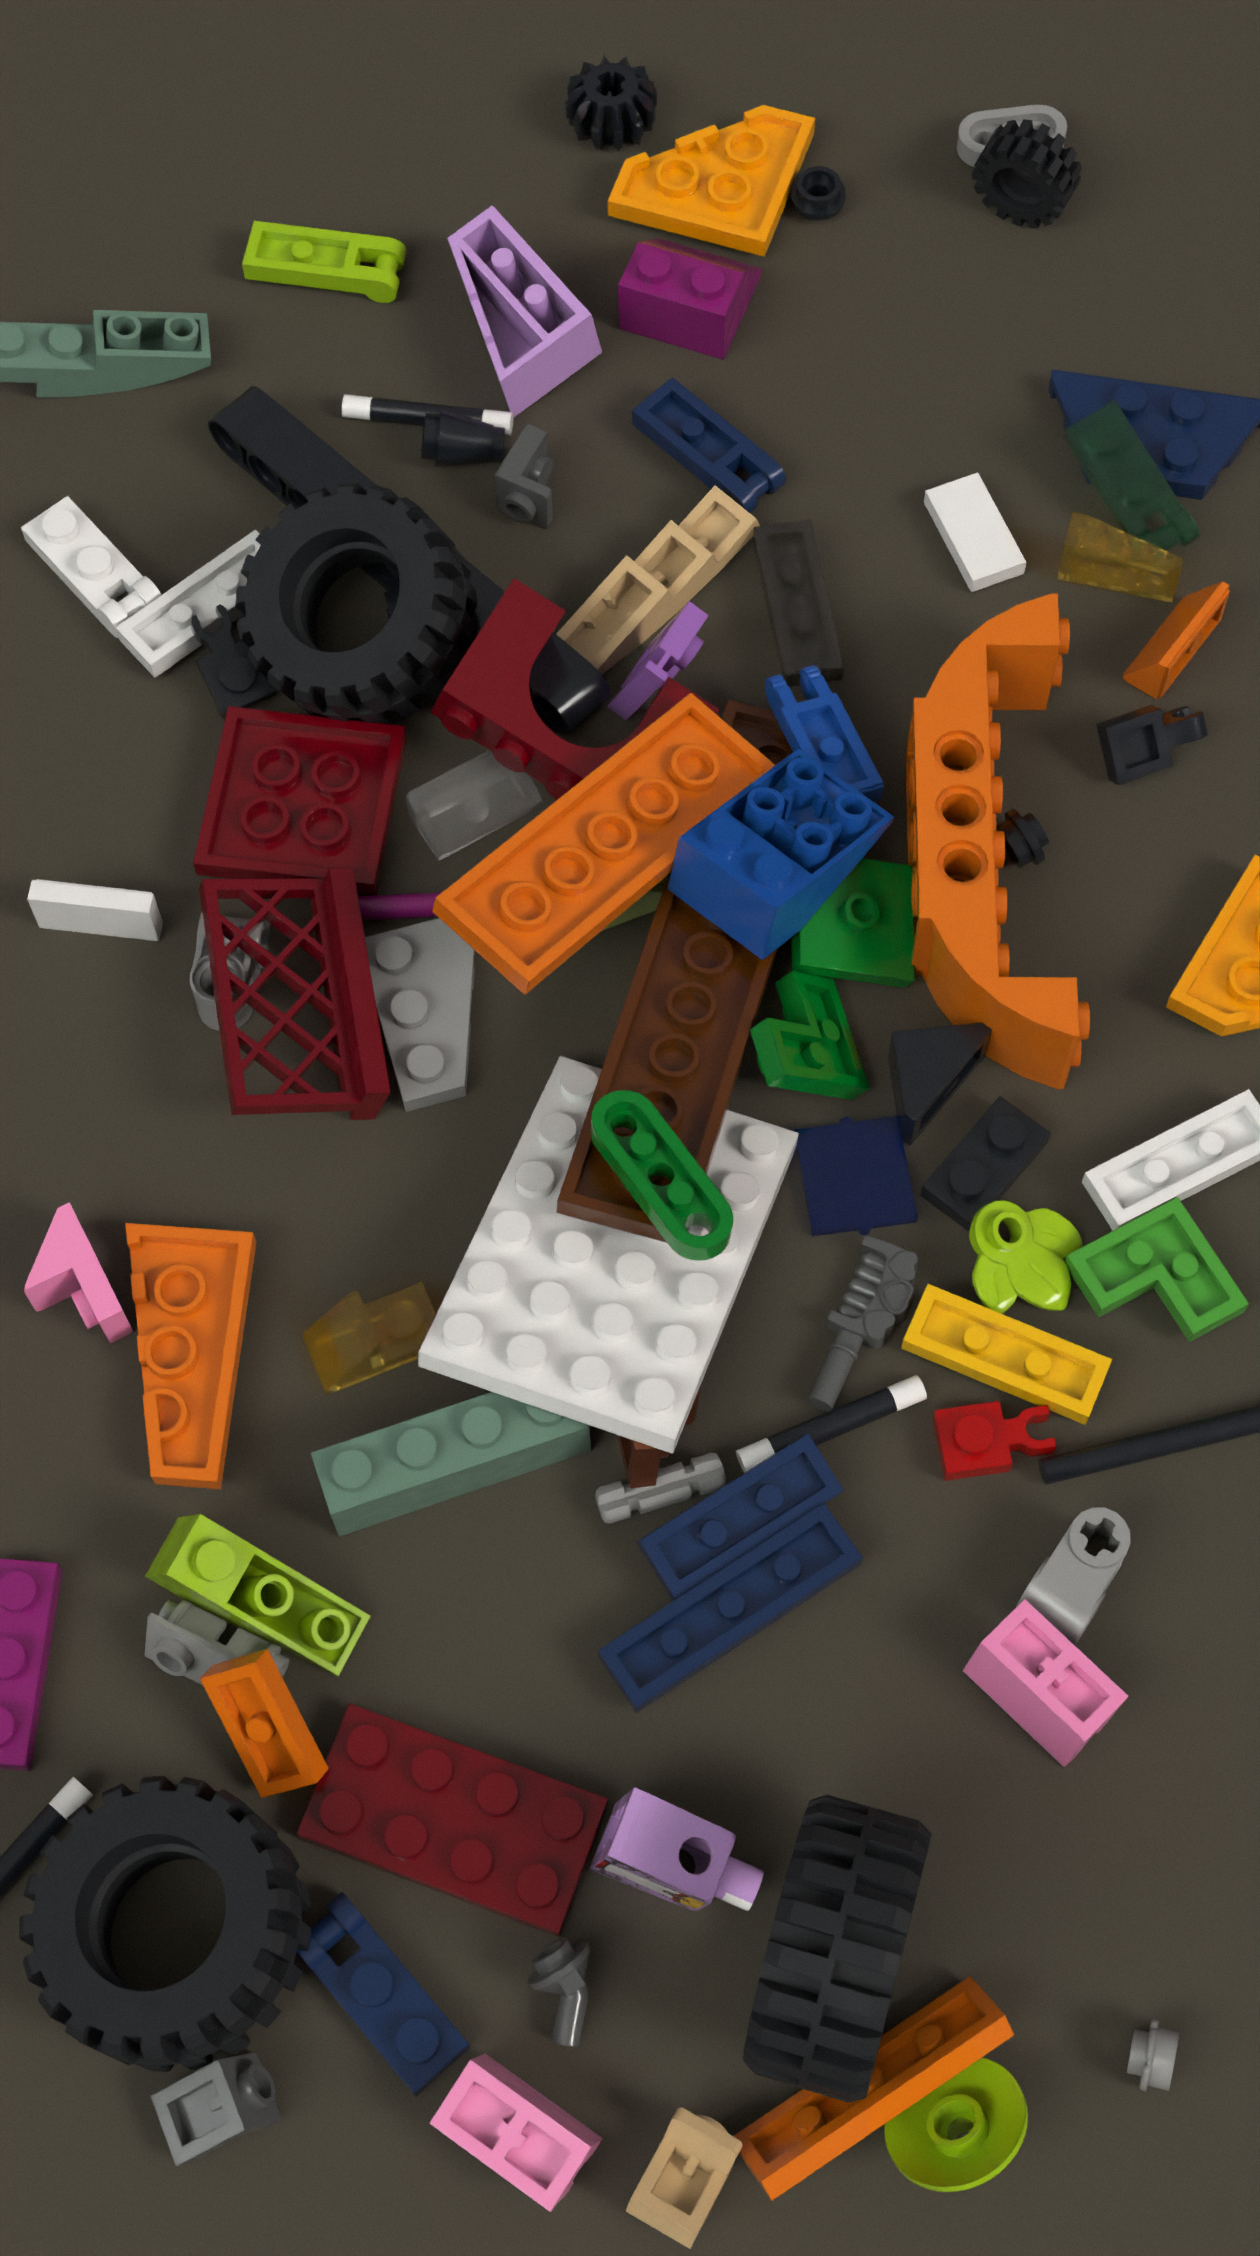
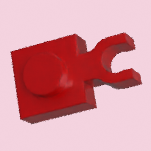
(979, 1441)

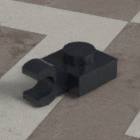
(1142, 740)

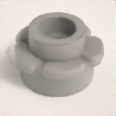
(1153, 2056)

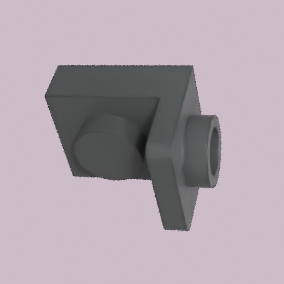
(523, 479)
(216, 2106)

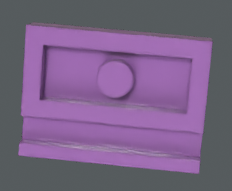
(662, 659)

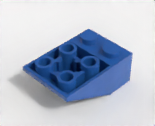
(775, 852)

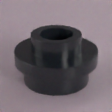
(818, 193)
(1023, 838)

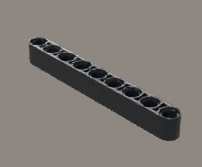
(296, 462)

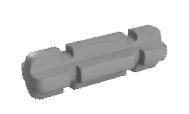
(672, 1486)

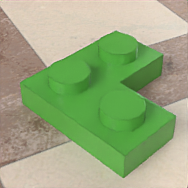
(1163, 1254)

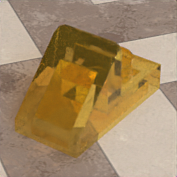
(370, 1338)

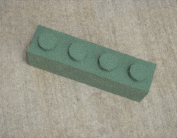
(441, 1458)

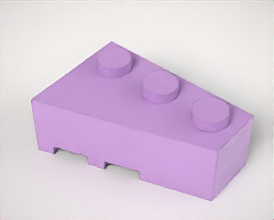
(524, 311)

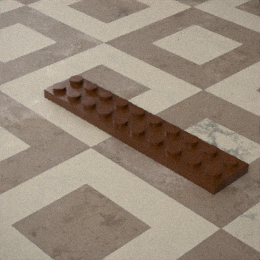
(677, 1031)

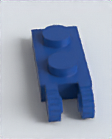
(823, 730)

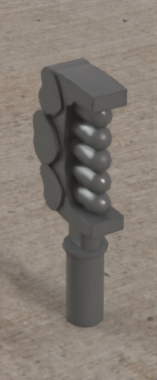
(870, 1312)

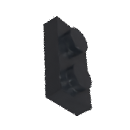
(985, 1162)

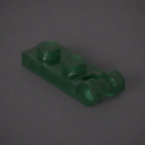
(1128, 478)

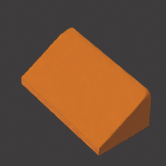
(1177, 640)

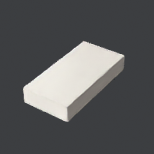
(974, 532)
(95, 909)

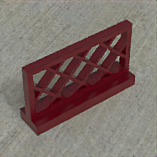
(347, 999)

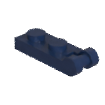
(707, 444)
(383, 1998)

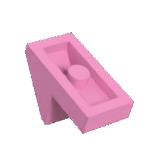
(71, 1269)

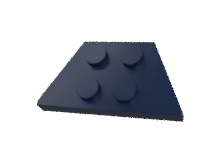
(1182, 429)

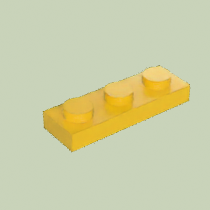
(1006, 1354)

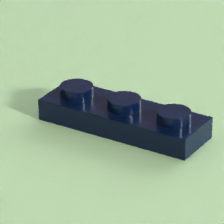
(739, 1516)

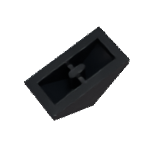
(930, 1068)

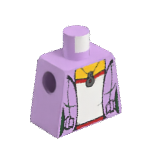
(644, 1848)

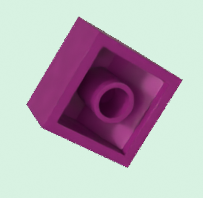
(685, 296)

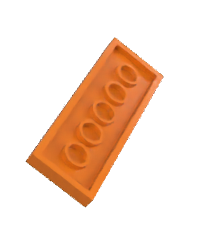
(598, 844)

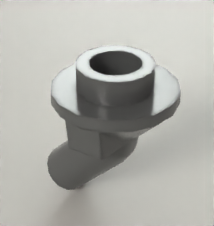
(562, 1971)

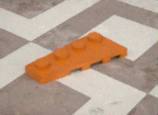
(190, 1327)

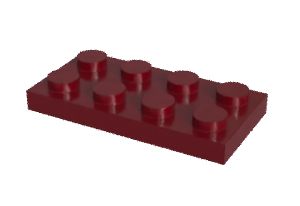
(453, 1819)

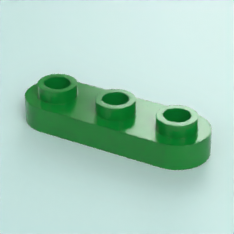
(654, 1152)

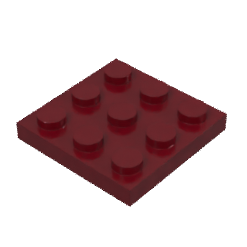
(300, 797)

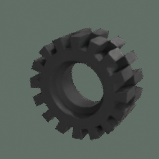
(1031, 151)

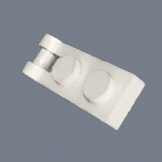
(89, 564)

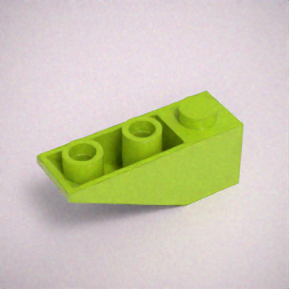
(257, 1593)

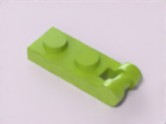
(324, 259)

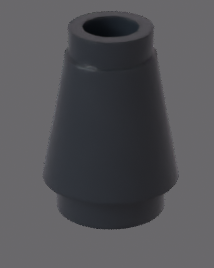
(460, 439)

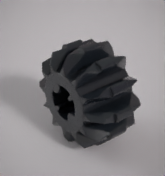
(611, 103)

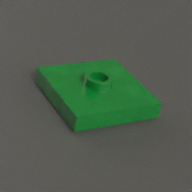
(862, 929)

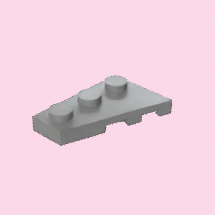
(424, 1008)

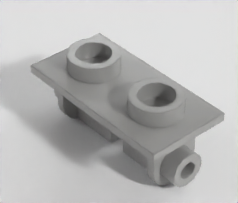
(186, 1641)

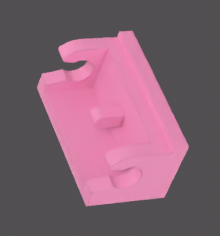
(1044, 1682)
(515, 2130)

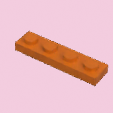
(909, 2065)

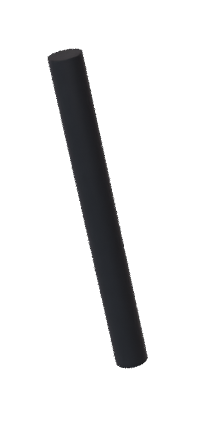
(1150, 1445)

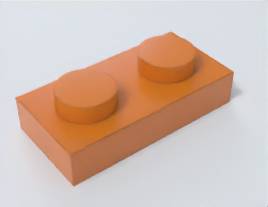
(264, 1723)

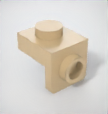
(685, 2176)

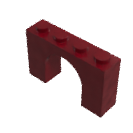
(493, 704)

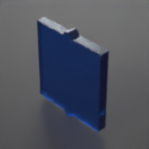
(855, 1176)

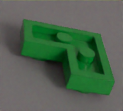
(812, 1044)

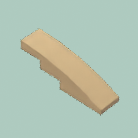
(660, 582)

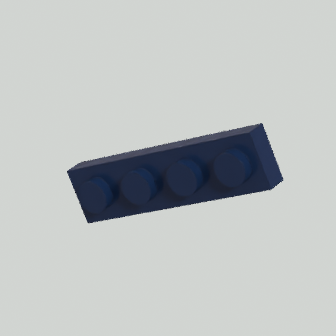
(729, 1607)

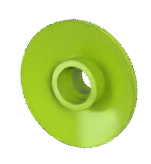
(976, 2100)

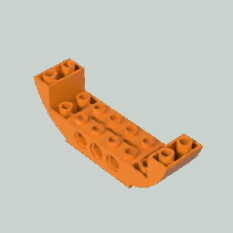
(959, 852)

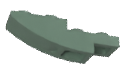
(107, 357)

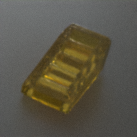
(1117, 561)

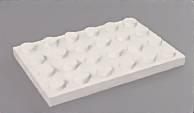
(592, 1313)

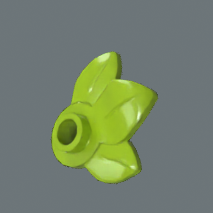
(1029, 1263)

